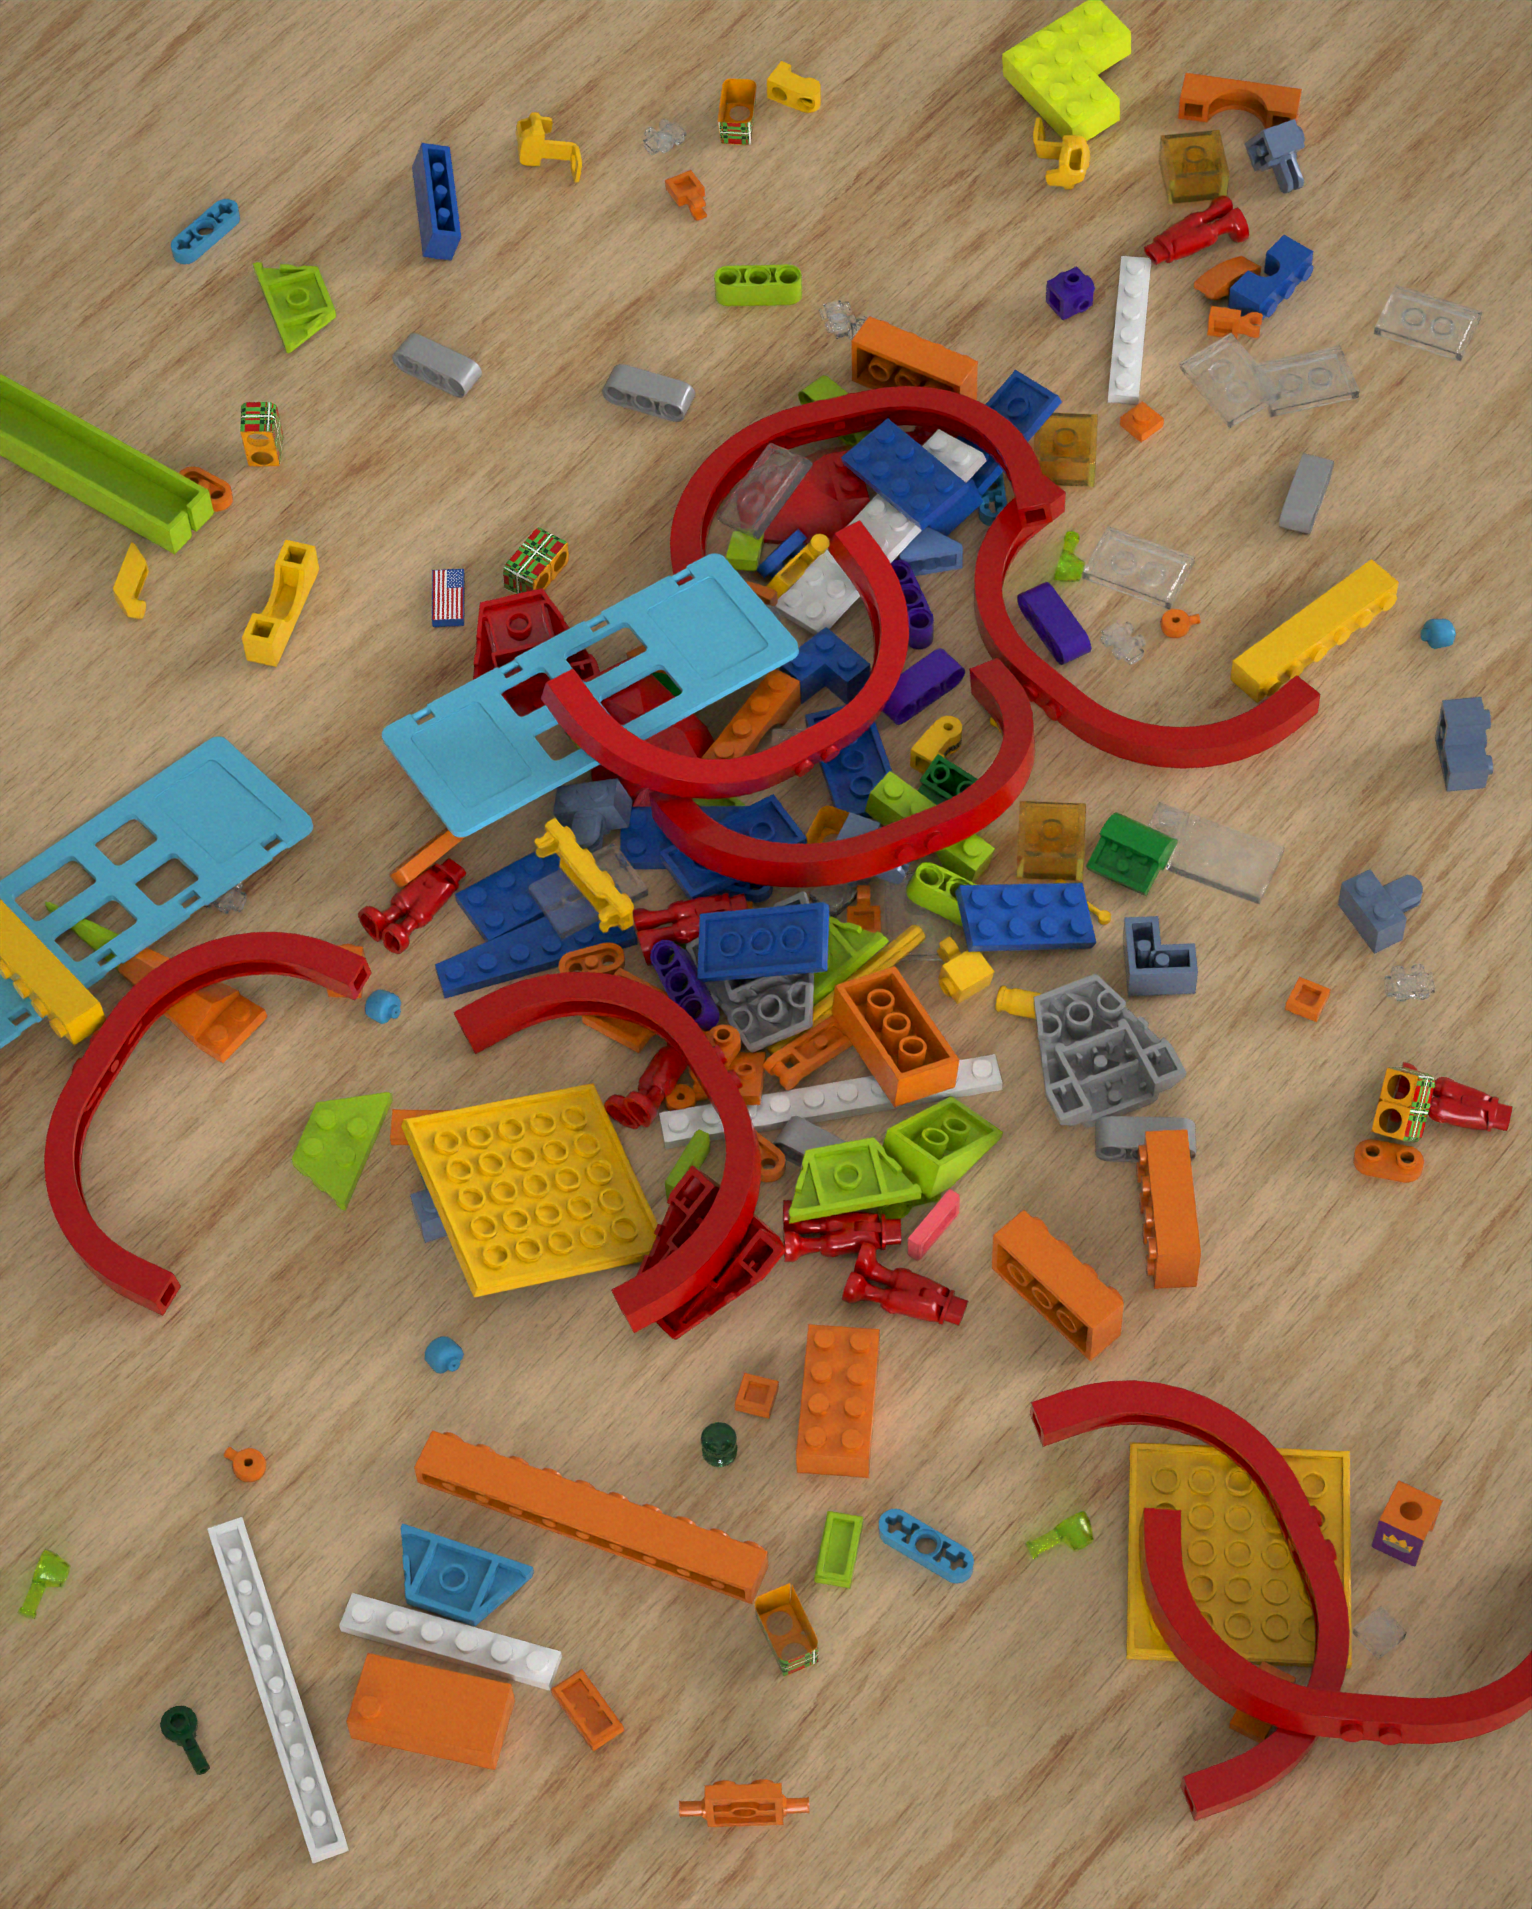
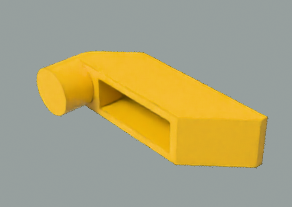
(796, 567)
(130, 583)

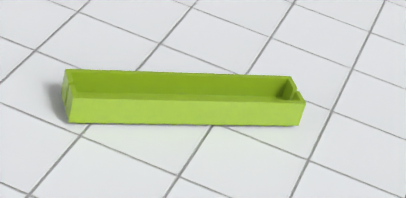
(99, 469)

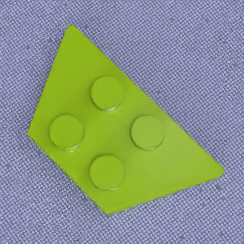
(296, 301)
(847, 951)
(339, 1142)
(847, 1180)

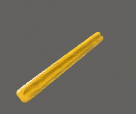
(883, 960)

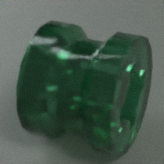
(719, 1435)

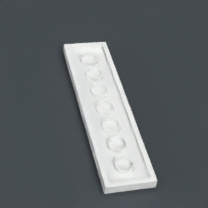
(824, 588)

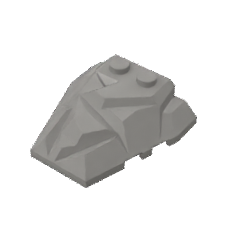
(765, 1007)
(1099, 1054)

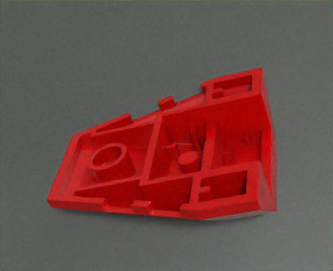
(822, 501)
(512, 627)
(684, 738)
(747, 1267)

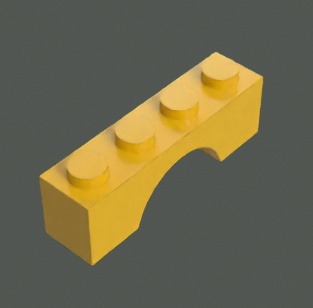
(293, 579)

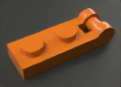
(808, 1052)

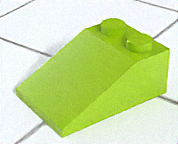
(940, 1144)

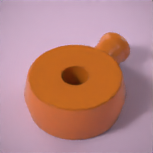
(1176, 623)
(683, 1097)
(244, 1458)

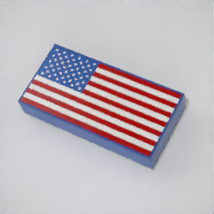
(448, 597)

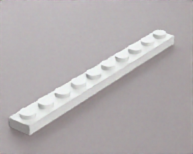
(823, 1103)
(278, 1691)

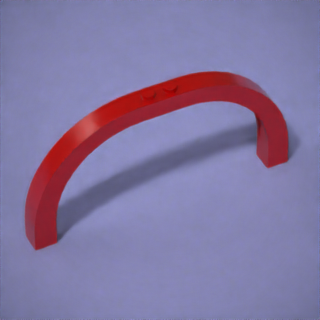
(847, 416)
(1093, 723)
(727, 778)
(887, 846)
(111, 1047)
(716, 1239)
(1198, 1416)
(1299, 1707)

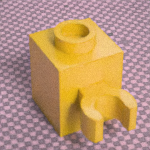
(962, 973)

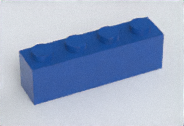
(436, 201)

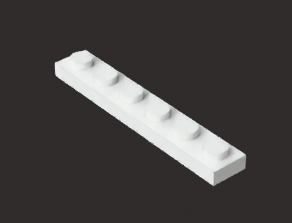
(1129, 330)
(450, 1641)

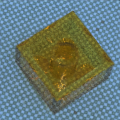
(1193, 166)
(1068, 448)
(1051, 840)

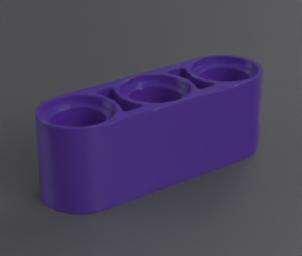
(919, 613)
(1054, 623)
(923, 685)
(673, 977)

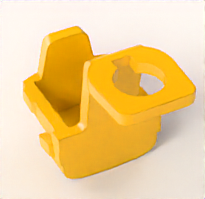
(532, 146)
(1071, 153)

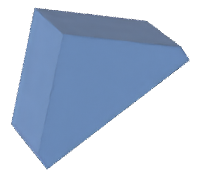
(932, 553)

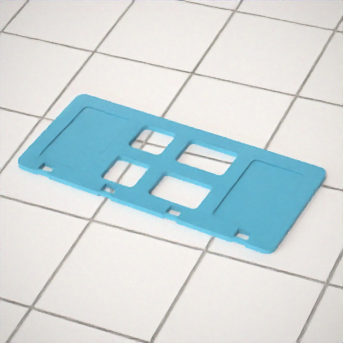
(484, 758)
(205, 811)

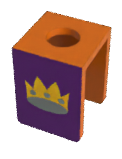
(1406, 1523)

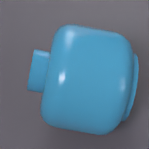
(1438, 633)
(382, 1006)
(443, 1355)

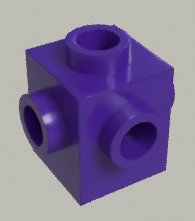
(1070, 293)

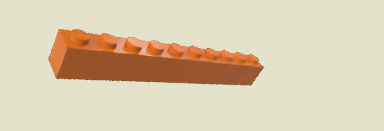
(592, 1516)

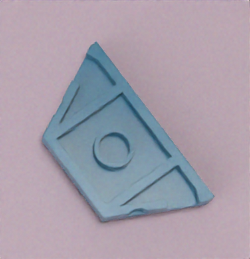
(457, 1577)

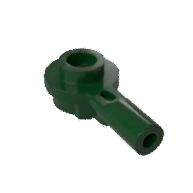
(180, 1726)

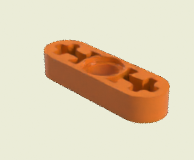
(424, 857)

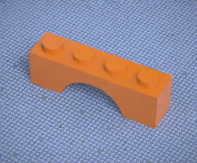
(1207, 95)
(769, 704)

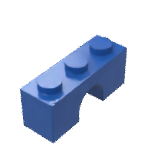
(1286, 265)

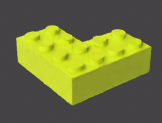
(1061, 67)

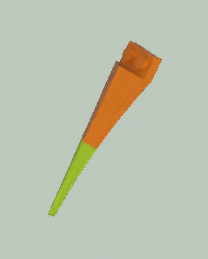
(211, 1018)

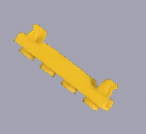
(581, 869)

